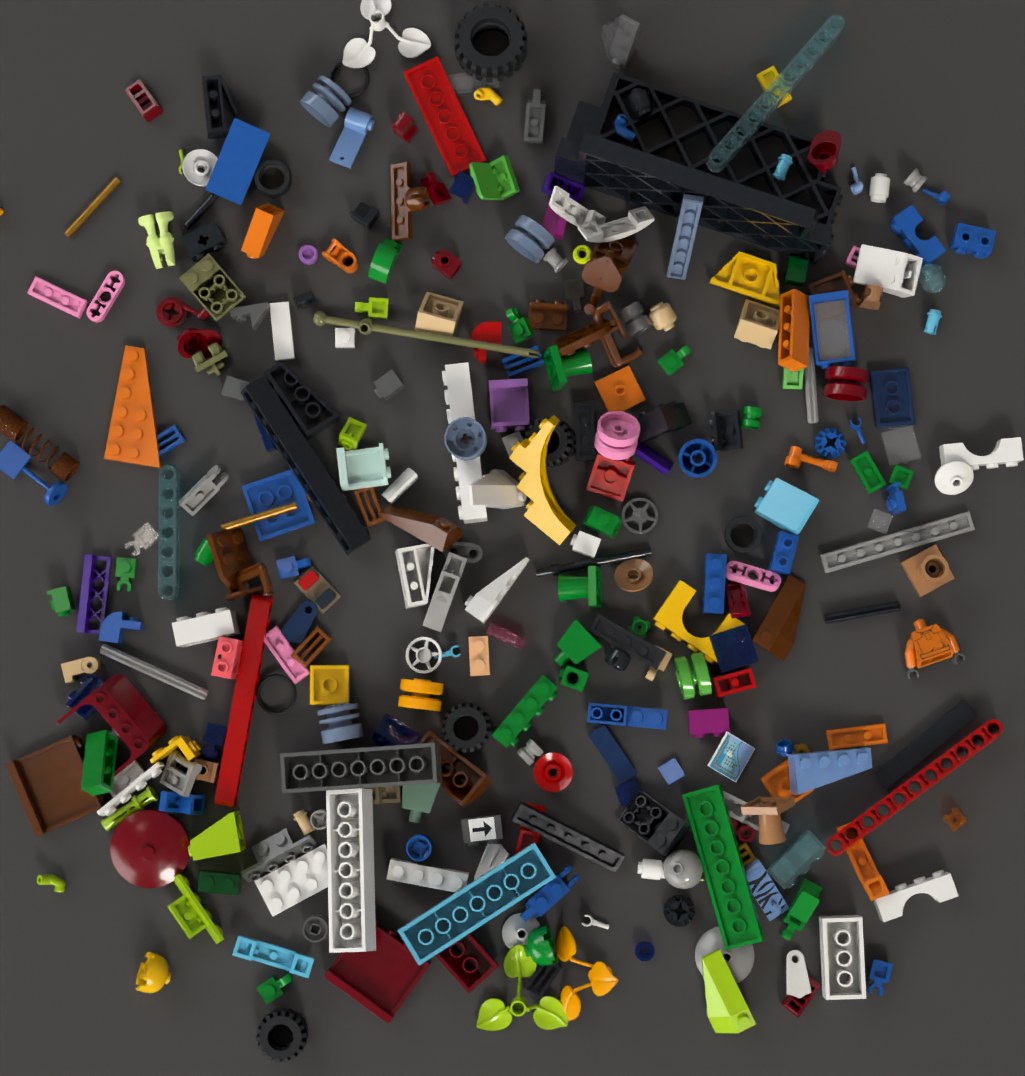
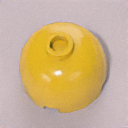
(153, 974)

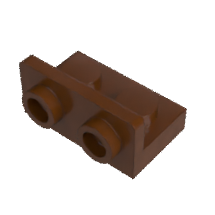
(548, 316)

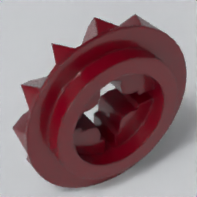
(167, 304)

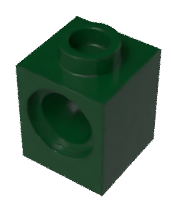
(796, 271)

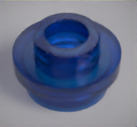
(644, 957)

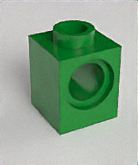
(582, 678)

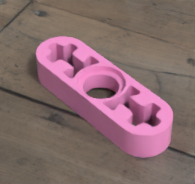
(103, 288)
(765, 585)

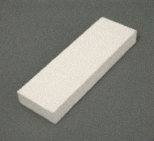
(282, 331)

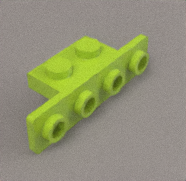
(191, 914)

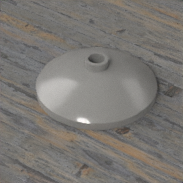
(740, 959)

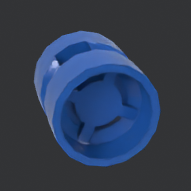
(419, 847)

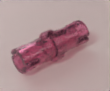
(506, 636)

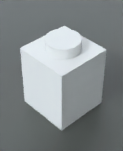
(585, 544)

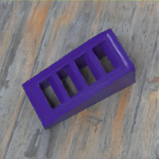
(560, 179)

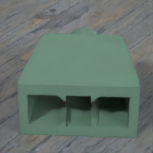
(419, 799)

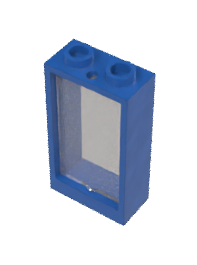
(833, 329)

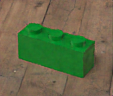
(99, 762)

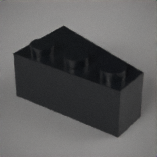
(218, 107)

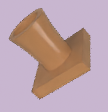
(918, 570)
(769, 817)

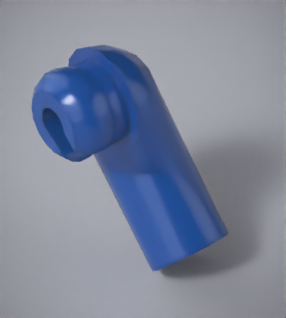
(622, 129)

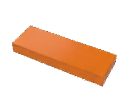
(856, 736)

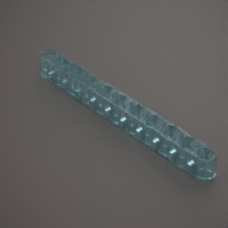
(772, 100)

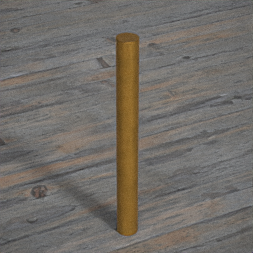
(92, 207)
(259, 516)

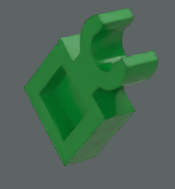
(126, 569)

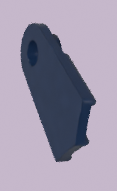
(300, 623)

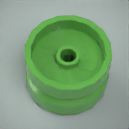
(690, 676)

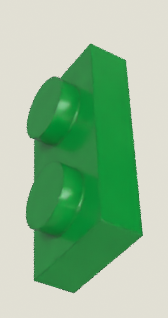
(867, 472)

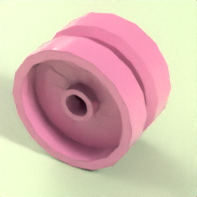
(617, 435)

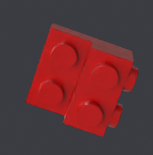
(611, 477)

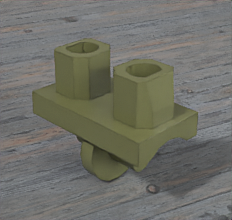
(202, 363)

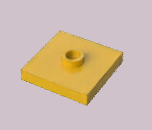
(329, 684)

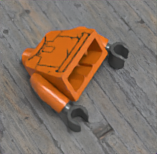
(930, 646)

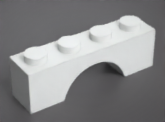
(1006, 451)
(426, 876)
(939, 886)

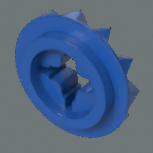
(830, 452)

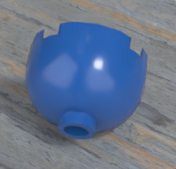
(697, 458)

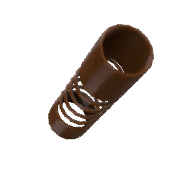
(14, 428)

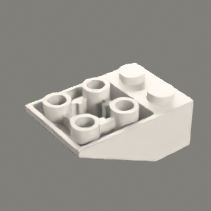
(888, 268)

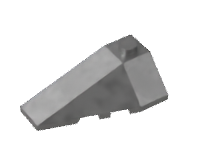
(620, 40)

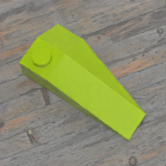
(724, 1001)

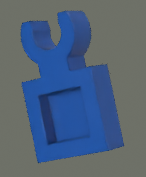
(879, 973)

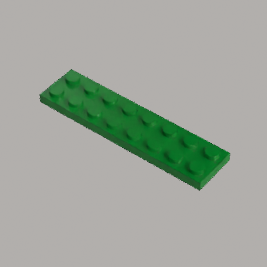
(723, 867)

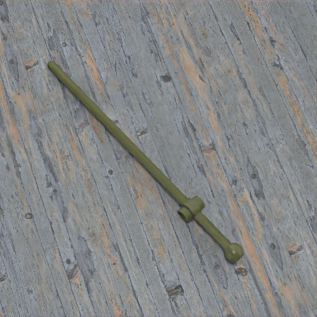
(320, 319)

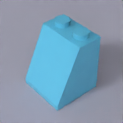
(785, 506)

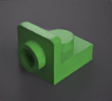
(792, 380)

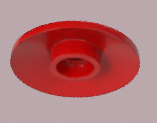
(560, 780)

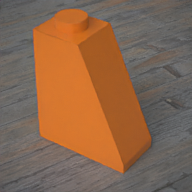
(261, 230)

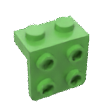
(494, 179)

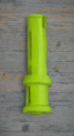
(139, 803)

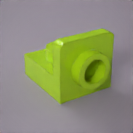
(351, 434)

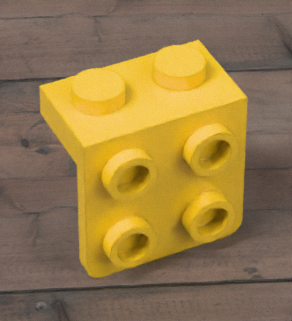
(190, 749)

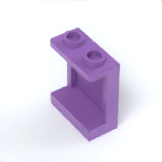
(509, 404)

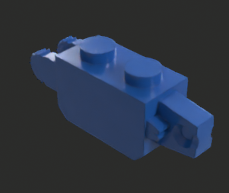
(548, 895)

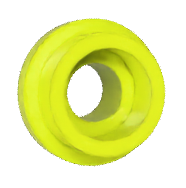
(582, 248)

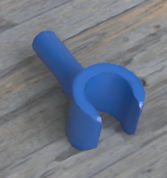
(941, 198)
(858, 430)

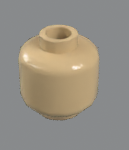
(662, 316)

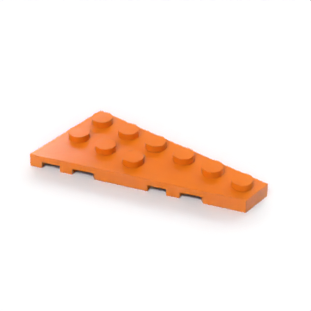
(133, 422)

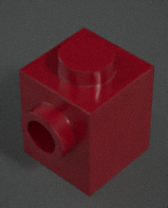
(446, 263)

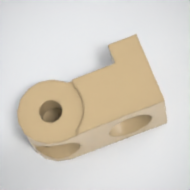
(78, 667)

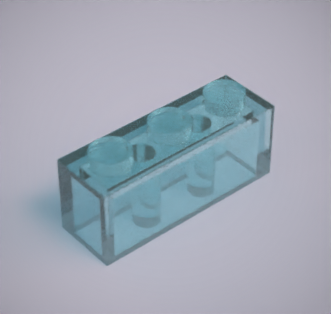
(796, 859)

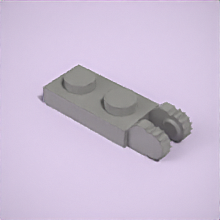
(203, 490)

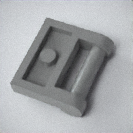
(177, 779)

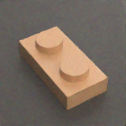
(479, 656)

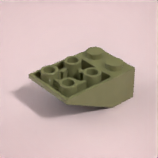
(212, 287)

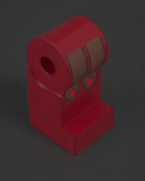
(404, 127)

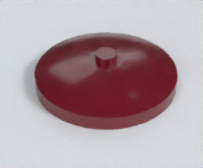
(150, 848)

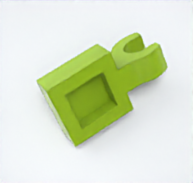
(376, 308)

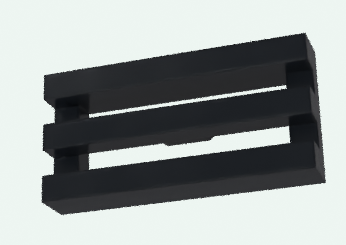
(547, 984)

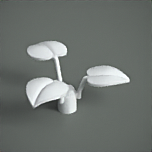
(358, 51)

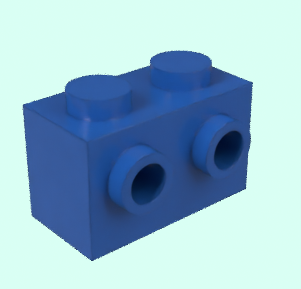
(972, 240)

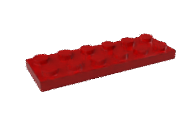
(444, 116)

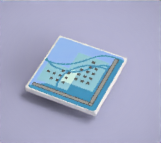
(731, 756)

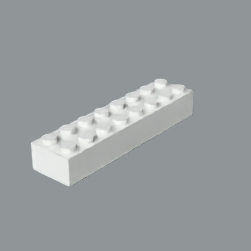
(461, 405)
(351, 870)

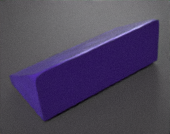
(653, 459)

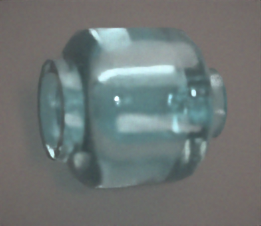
(932, 278)

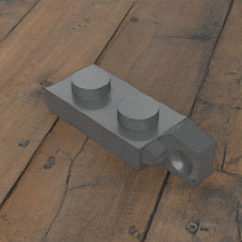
(534, 119)

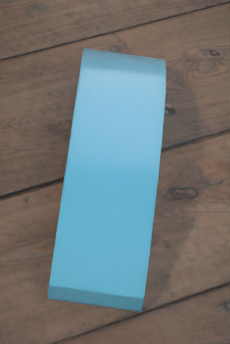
(273, 955)

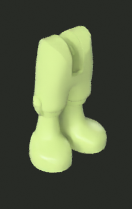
(164, 243)

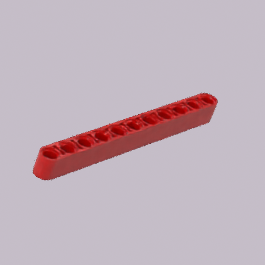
(243, 700)
(919, 779)

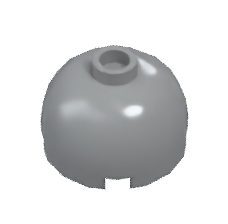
(683, 869)

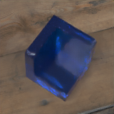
(463, 186)
(626, 791)

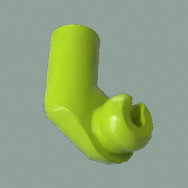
(52, 880)

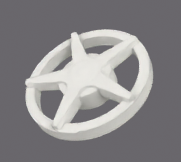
(423, 655)

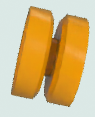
(420, 694)

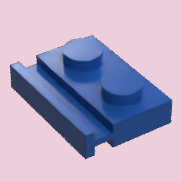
(895, 501)

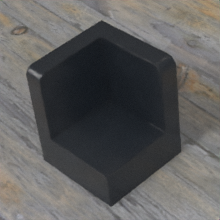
(365, 215)

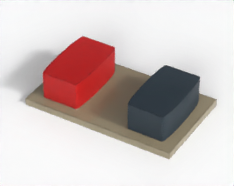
(317, 589)

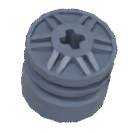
(328, 97)
(455, 433)
(340, 723)

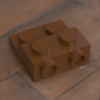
(837, 282)

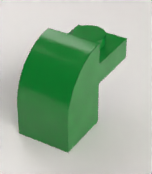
(384, 260)

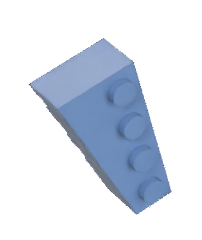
(820, 768)

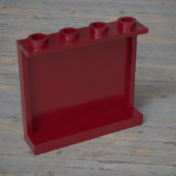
(379, 977)

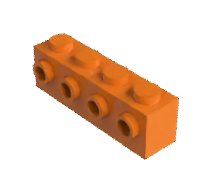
(794, 330)

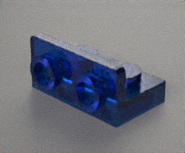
(393, 732)

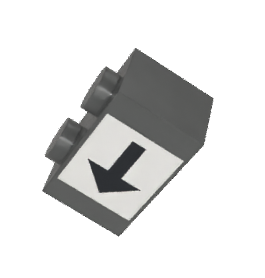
(482, 829)

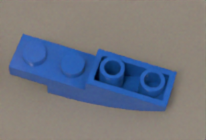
(627, 716)

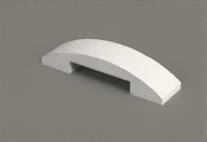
(571, 210)
(617, 229)

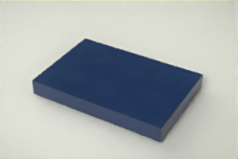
(892, 398)

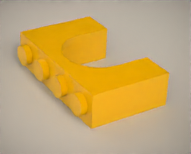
(670, 618)

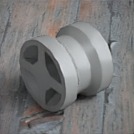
(915, 180)

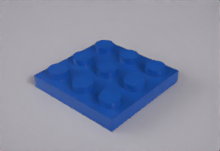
(275, 492)

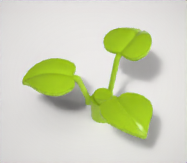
(494, 1014)

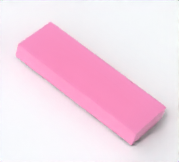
(57, 297)
(282, 651)

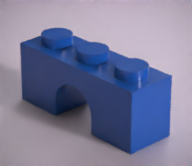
(904, 225)
(714, 583)

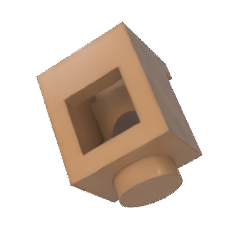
(212, 770)

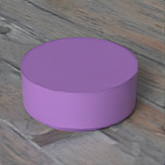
(308, 254)

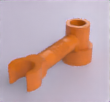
(796, 456)

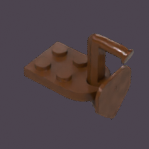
(606, 268)
(598, 329)
(235, 564)

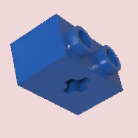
(783, 553)

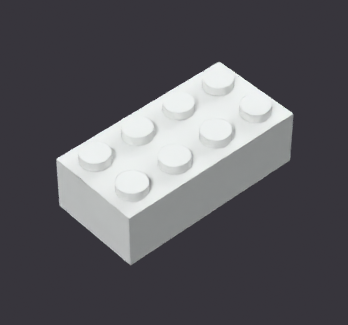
(842, 957)

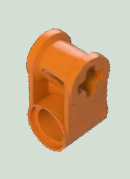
(338, 254)

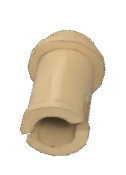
(303, 821)

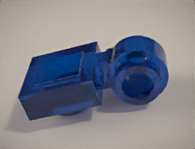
(215, 735)

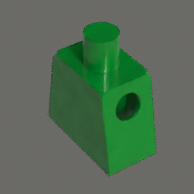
(602, 522)
(576, 645)

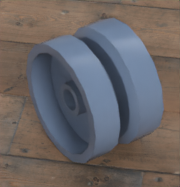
(529, 238)

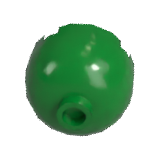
(541, 946)

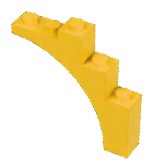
(534, 483)

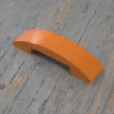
(865, 868)

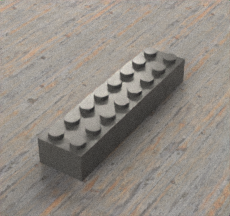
(361, 768)

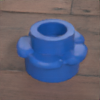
(785, 747)

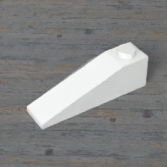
(496, 491)
(489, 597)

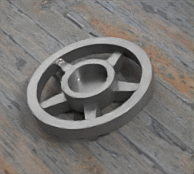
(639, 515)

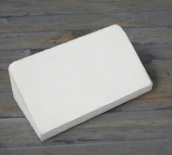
(400, 485)

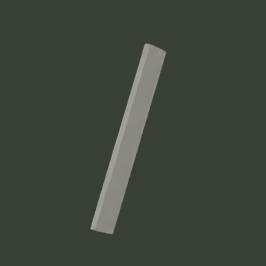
(897, 542)

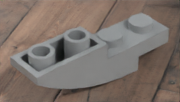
(444, 592)

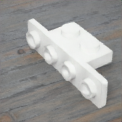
(127, 782)

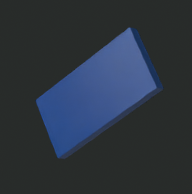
(237, 161)

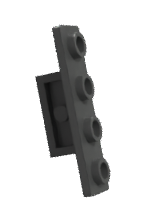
(276, 852)

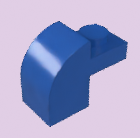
(114, 624)
(174, 802)

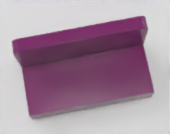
(554, 223)

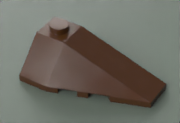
(427, 527)
(779, 625)
(459, 776)

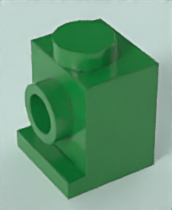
(62, 601)

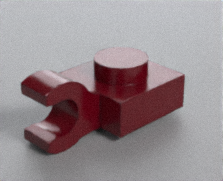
(436, 190)

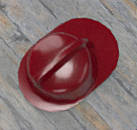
(825, 150)
(194, 340)

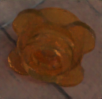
(954, 825)

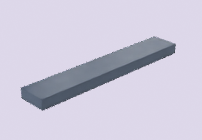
(684, 236)

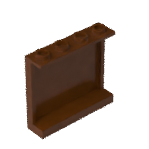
(51, 785)

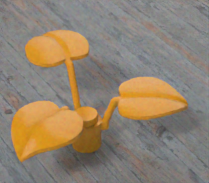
(600, 976)

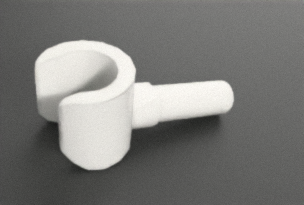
(594, 922)

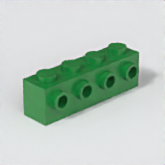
(521, 715)

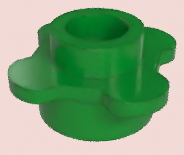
(644, 627)

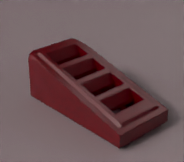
(150, 110)
(801, 1005)

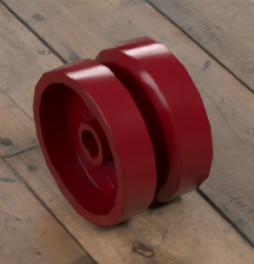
(846, 383)

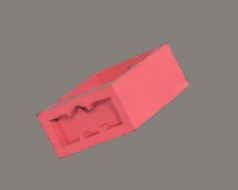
(230, 658)

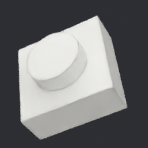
(344, 337)

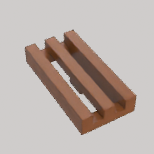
(375, 521)
(314, 655)

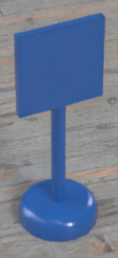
(13, 462)

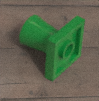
(560, 367)
(582, 587)

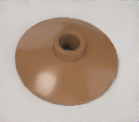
(632, 569)

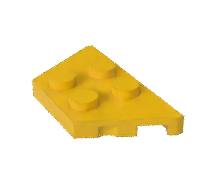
(750, 277)

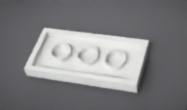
(295, 880)

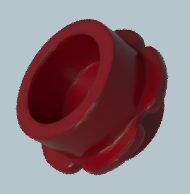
(745, 837)

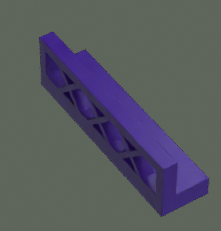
(87, 590)

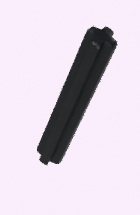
(862, 612)

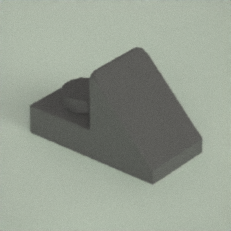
(256, 312)

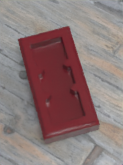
(737, 600)

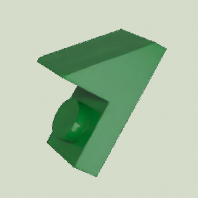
(805, 901)

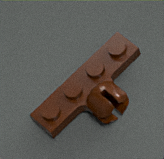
(404, 201)

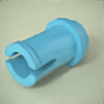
(782, 167)
(932, 321)

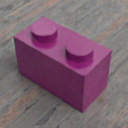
(708, 721)

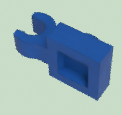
(290, 567)

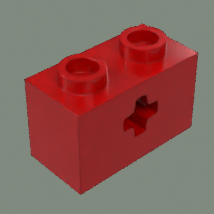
(733, 682)

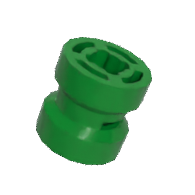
(752, 417)

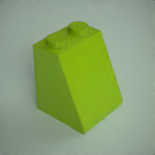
(219, 839)

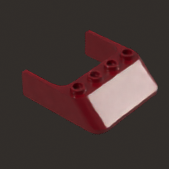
(126, 713)

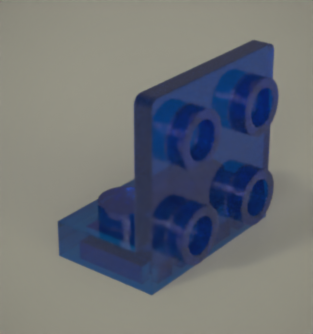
(733, 648)

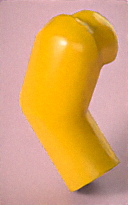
(487, 94)

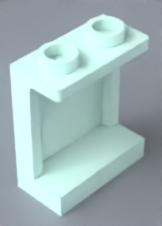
(363, 467)

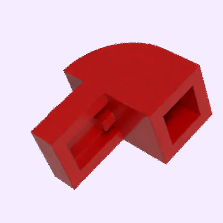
(486, 332)

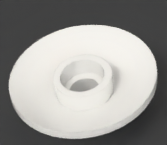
(199, 159)
(953, 471)
(513, 926)

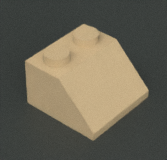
(438, 314)
(758, 324)

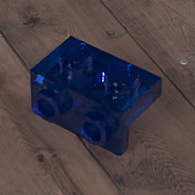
(88, 684)

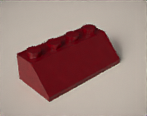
(468, 961)

